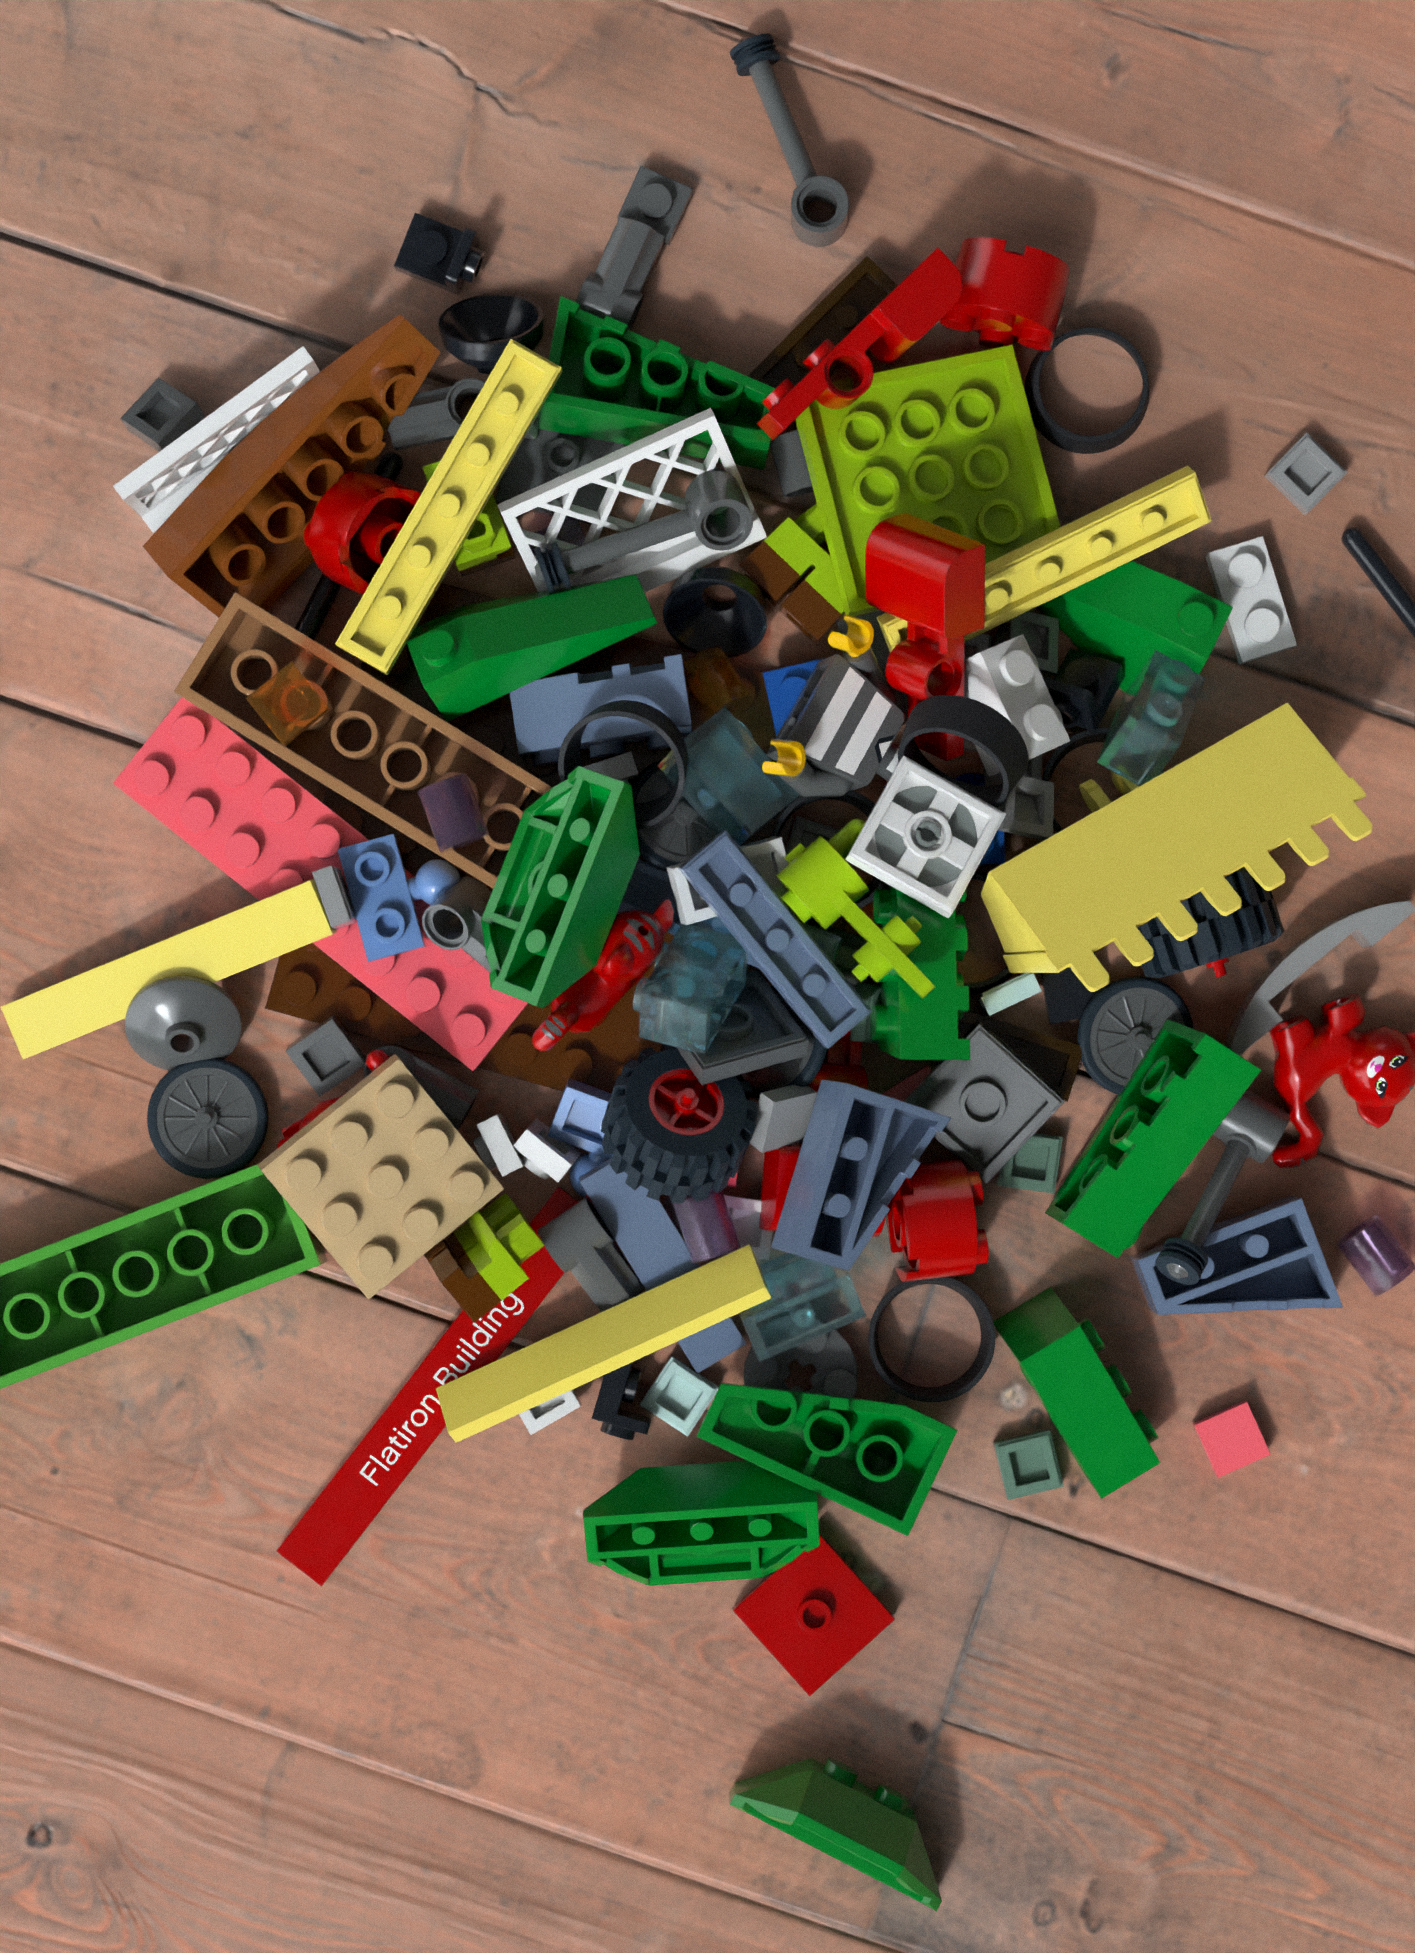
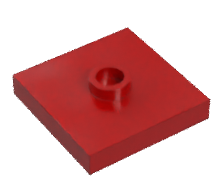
(813, 1615)

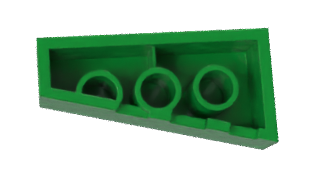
(631, 387)
(928, 1025)
(1150, 1136)

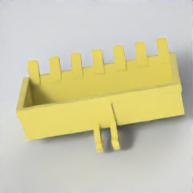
(1168, 844)

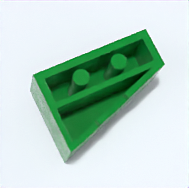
(1079, 1391)

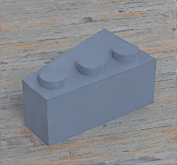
(554, 705)
(849, 1171)
(1253, 1263)

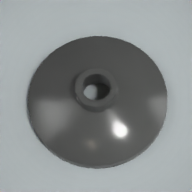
(182, 1007)

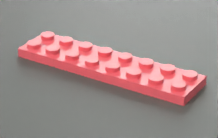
(272, 838)

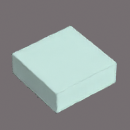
(1008, 993)
(679, 1395)

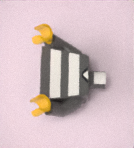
(840, 722)

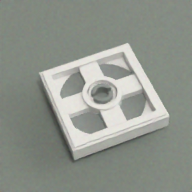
(925, 836)

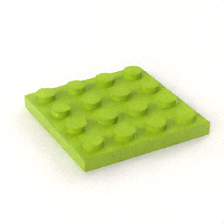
(933, 443)

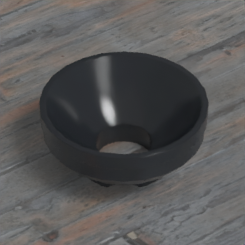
(484, 324)
(703, 622)

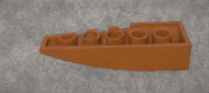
(251, 511)

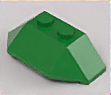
(560, 887)
(701, 1524)
(845, 1821)

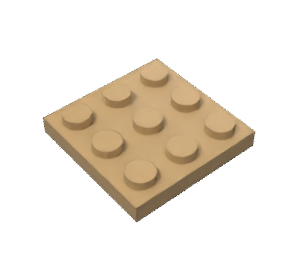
(381, 1176)

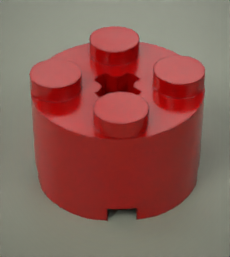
(1008, 294)
(357, 526)
(936, 1222)

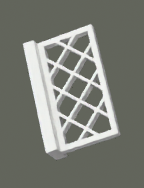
(175, 471)
(652, 564)

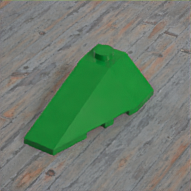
(1137, 612)
(515, 640)
(843, 1448)

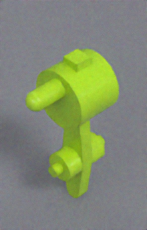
(828, 887)

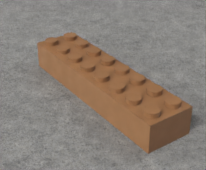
(370, 743)

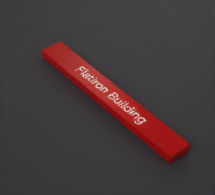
(415, 1417)

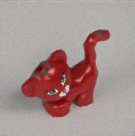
(626, 956)
(1372, 1068)

